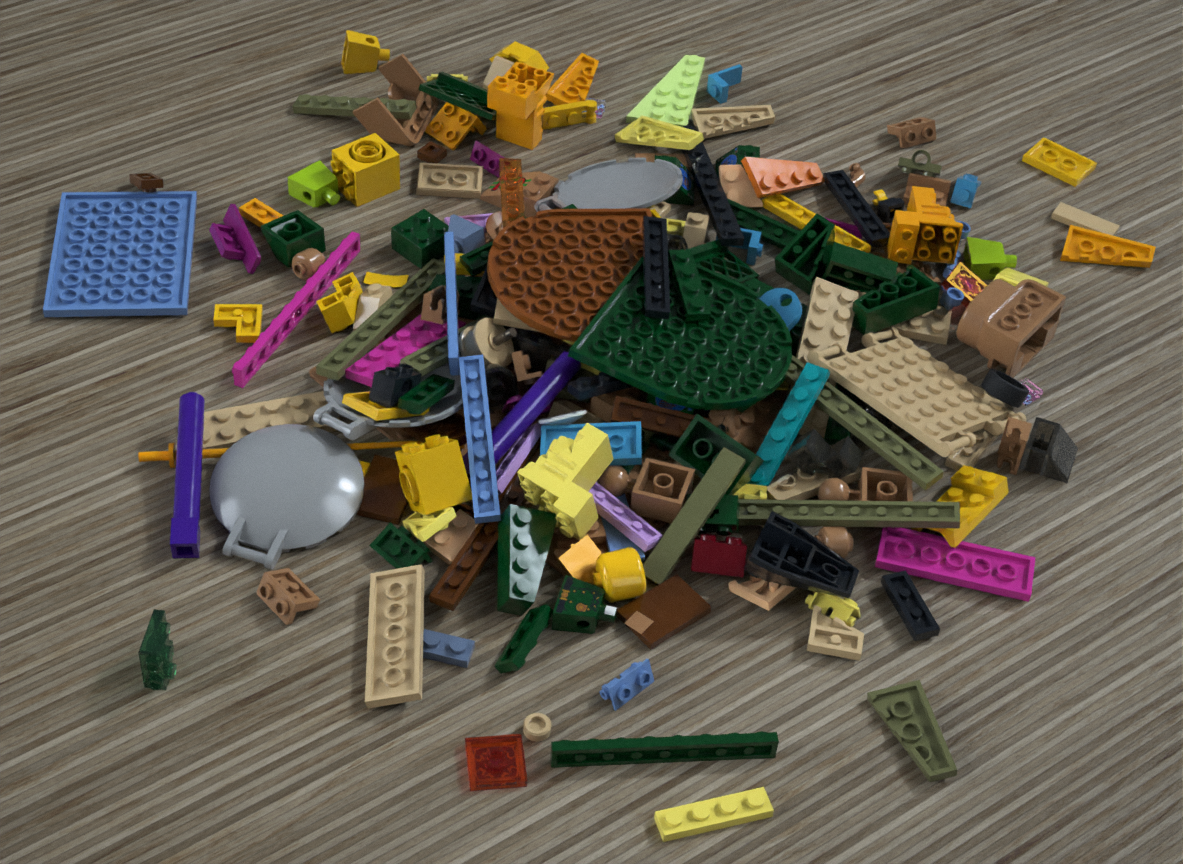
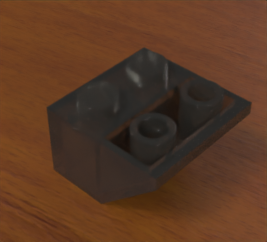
(1049, 451)

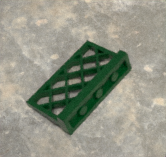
(459, 94)
(713, 252)

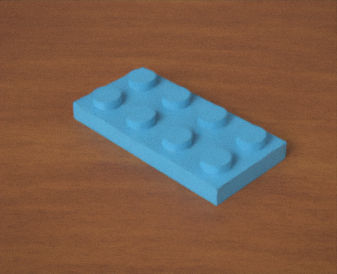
(623, 437)

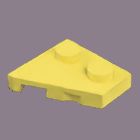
(425, 526)

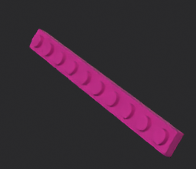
(296, 310)

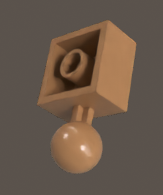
(872, 486)
(658, 490)

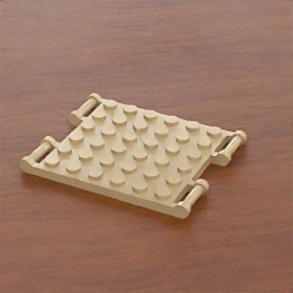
(915, 391)

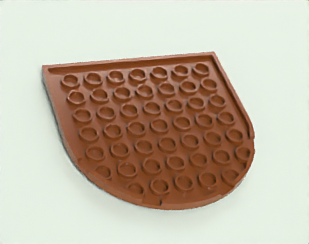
(564, 265)

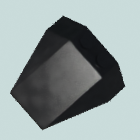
(799, 560)

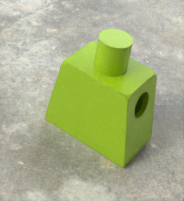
(314, 185)
(986, 258)

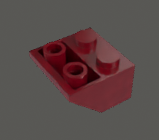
(718, 556)

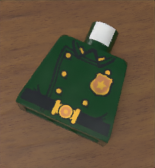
(580, 607)

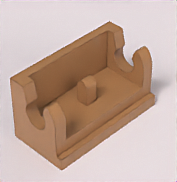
(434, 305)
(1013, 443)

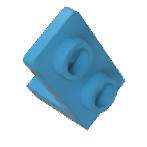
(719, 82)
(965, 190)
(752, 244)

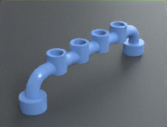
(952, 296)

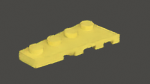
(659, 134)

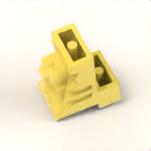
(564, 477)

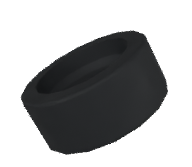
(1005, 388)

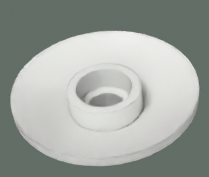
(563, 419)

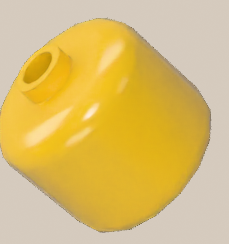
(620, 574)

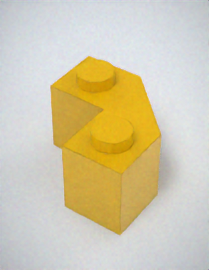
(522, 54)
(341, 307)

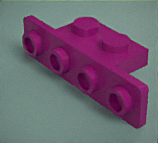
(235, 240)

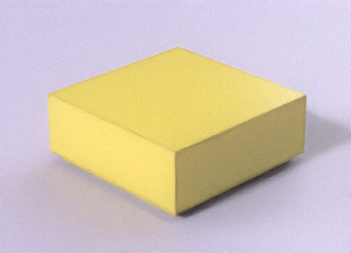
(675, 226)

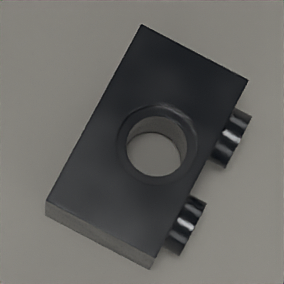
(393, 383)

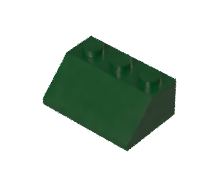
(702, 445)

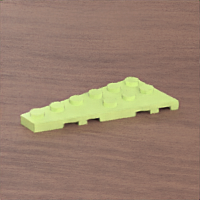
(673, 95)

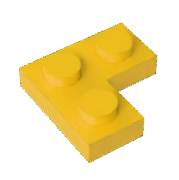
(245, 317)

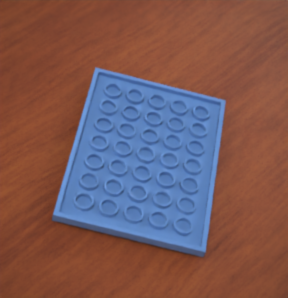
(122, 254)

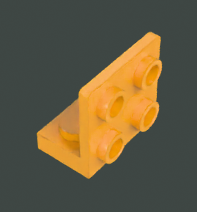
(453, 125)

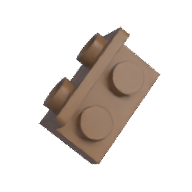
(913, 131)
(940, 187)
(522, 364)
(286, 594)

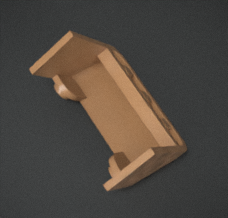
(404, 84)

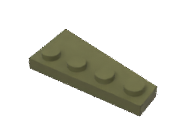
(914, 725)

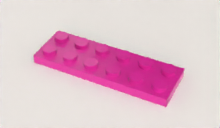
(401, 344)
(963, 566)

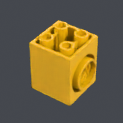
(366, 169)
(433, 474)

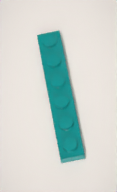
(789, 422)

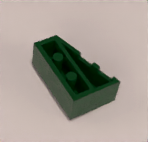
(806, 253)
(857, 269)

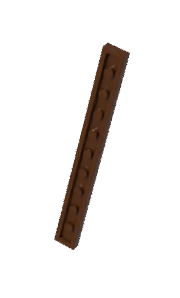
(478, 546)

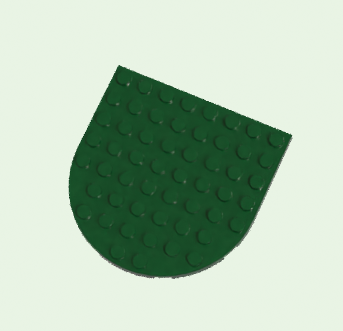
(692, 364)

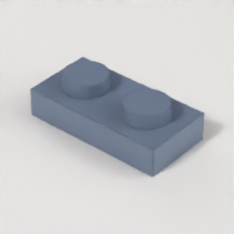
(447, 648)

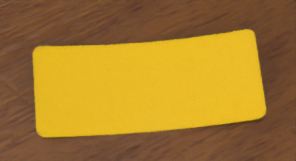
(386, 280)

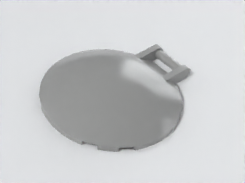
(616, 185)
(363, 424)
(285, 491)

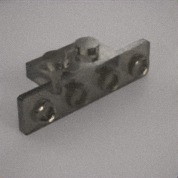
(536, 347)

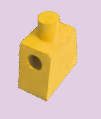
(362, 53)

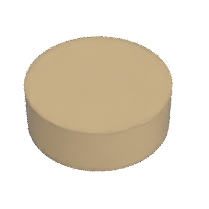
(537, 727)

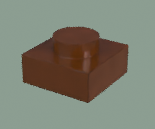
(432, 153)

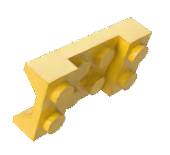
(977, 496)

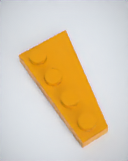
(574, 82)
(1101, 248)

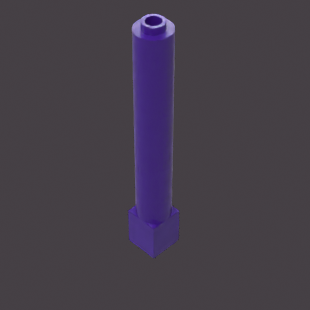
(530, 406)
(188, 474)

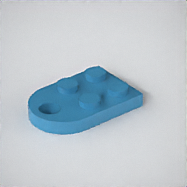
(790, 314)

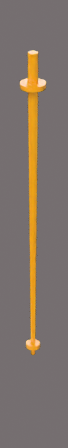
(170, 455)

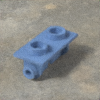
(631, 683)

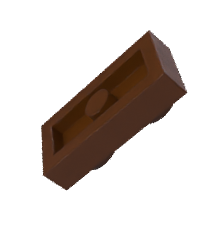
(146, 181)

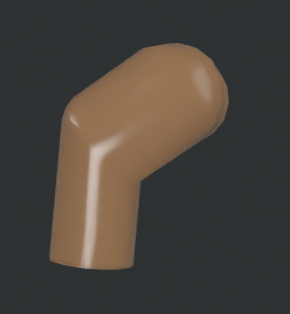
(857, 174)

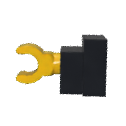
(887, 206)

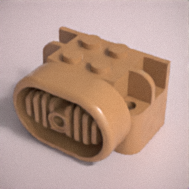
(1010, 322)

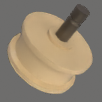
(489, 340)

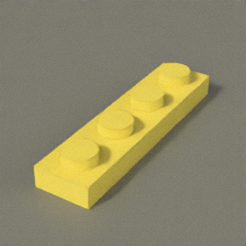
(713, 814)

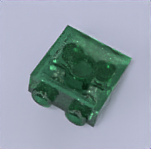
(157, 653)

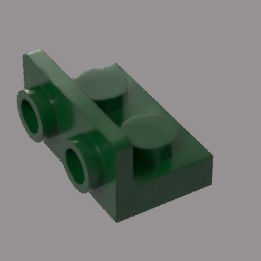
(398, 548)

